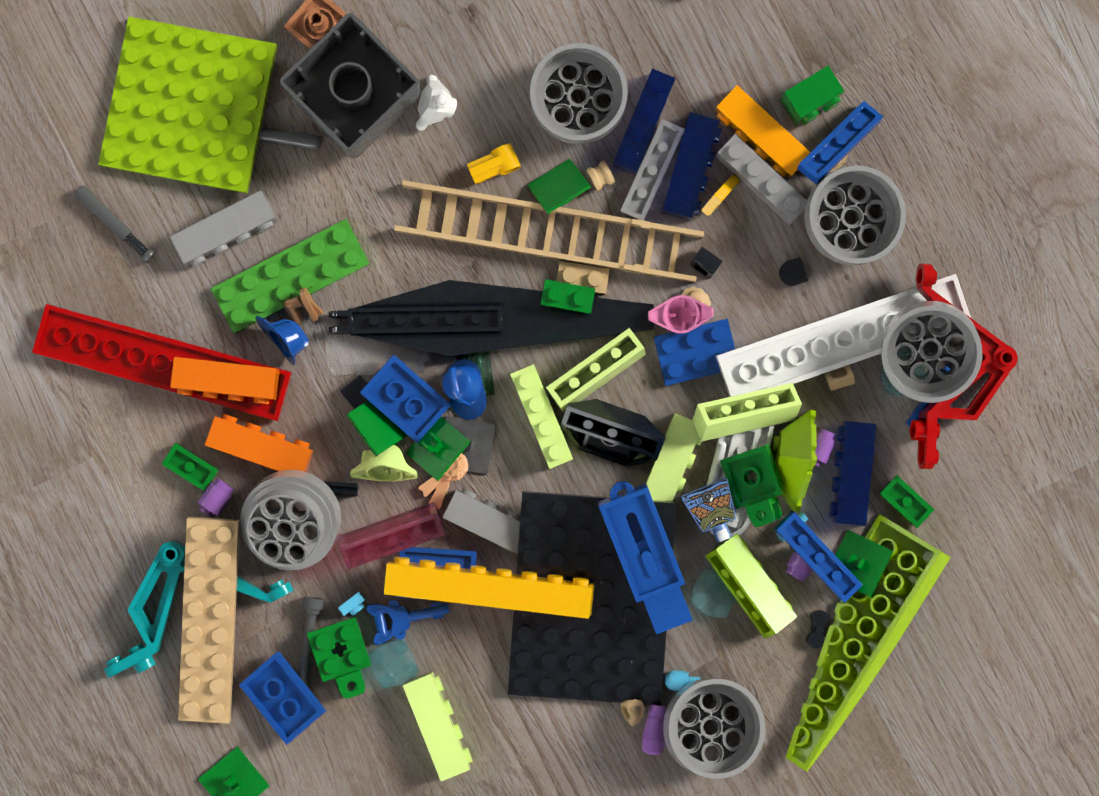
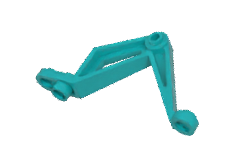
(153, 634)

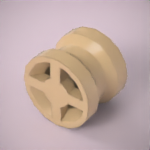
(600, 175)

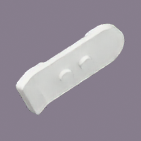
(730, 446)

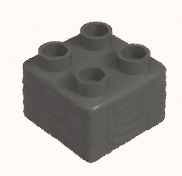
(351, 86)

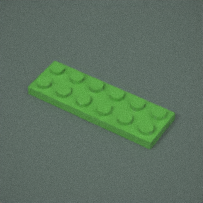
(308, 264)

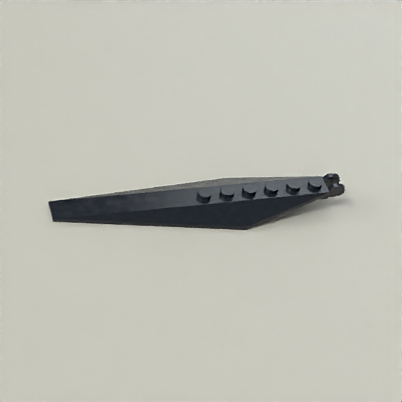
(479, 318)

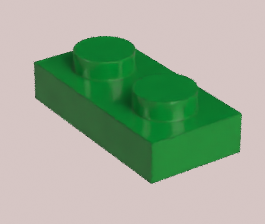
(567, 296)
(190, 466)
(906, 501)

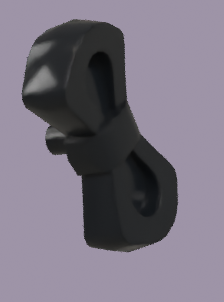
(818, 619)

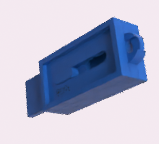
(646, 554)

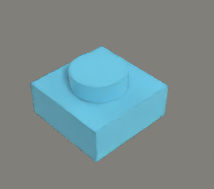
(353, 605)

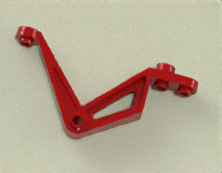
(997, 360)

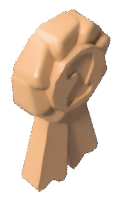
(454, 473)

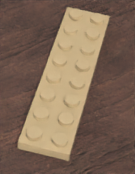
(208, 619)

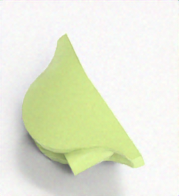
(387, 466)

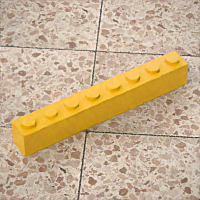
(489, 588)

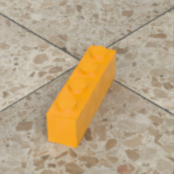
(761, 131)

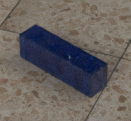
(643, 122)
(690, 167)
(853, 473)

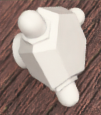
(434, 103)

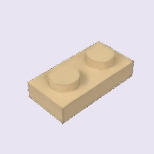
(584, 276)

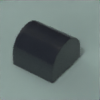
(705, 262)

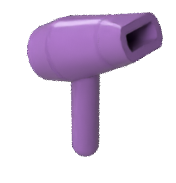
(653, 735)

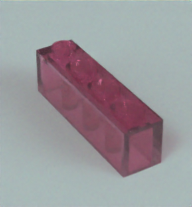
(390, 535)

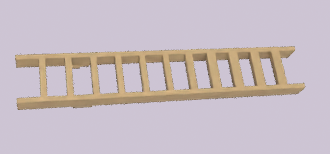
(503, 203)

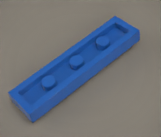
(840, 142)
(818, 556)

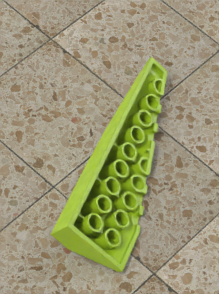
(864, 637)

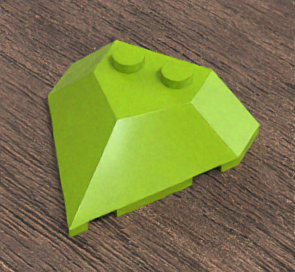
(796, 457)

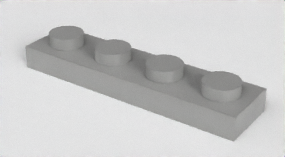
(652, 170)

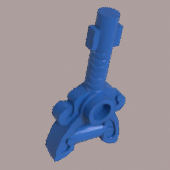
(401, 618)

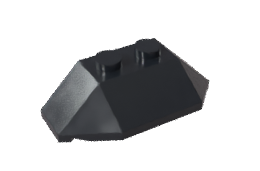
(612, 432)

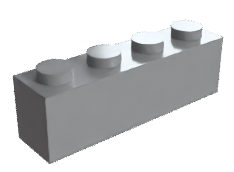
(762, 179)
(223, 229)
(484, 519)

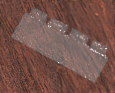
(365, 354)

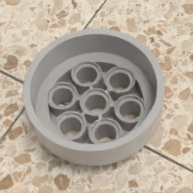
(584, 60)
(876, 191)
(936, 383)
(289, 488)
(746, 724)

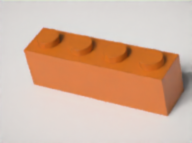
(224, 378)
(258, 447)

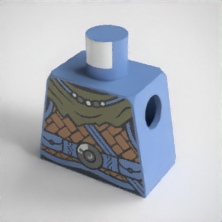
(711, 508)

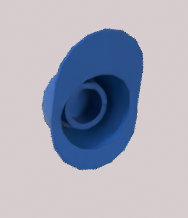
(286, 335)
(465, 389)

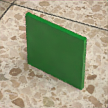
(558, 186)
(375, 428)
(438, 448)
(864, 560)
(234, 777)

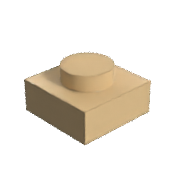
(839, 378)

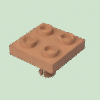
(313, 21)

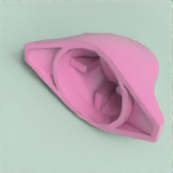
(681, 314)

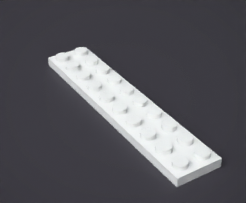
(825, 343)

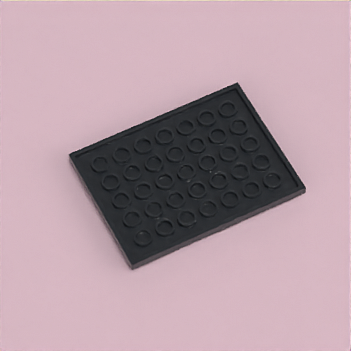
(577, 658)

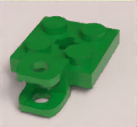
(758, 497)
(343, 668)

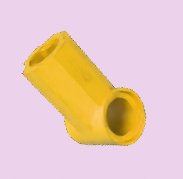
(500, 162)

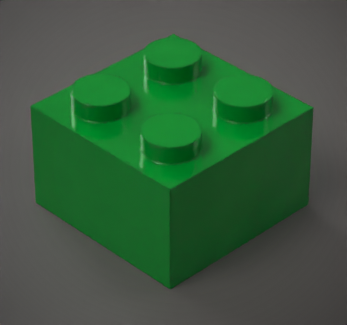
(812, 95)

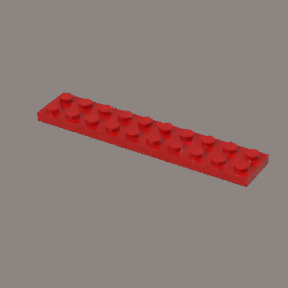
(137, 355)

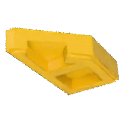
(720, 195)

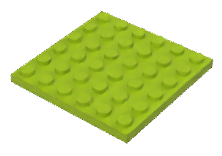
(188, 105)

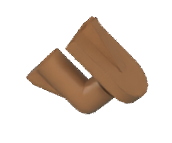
(305, 299)

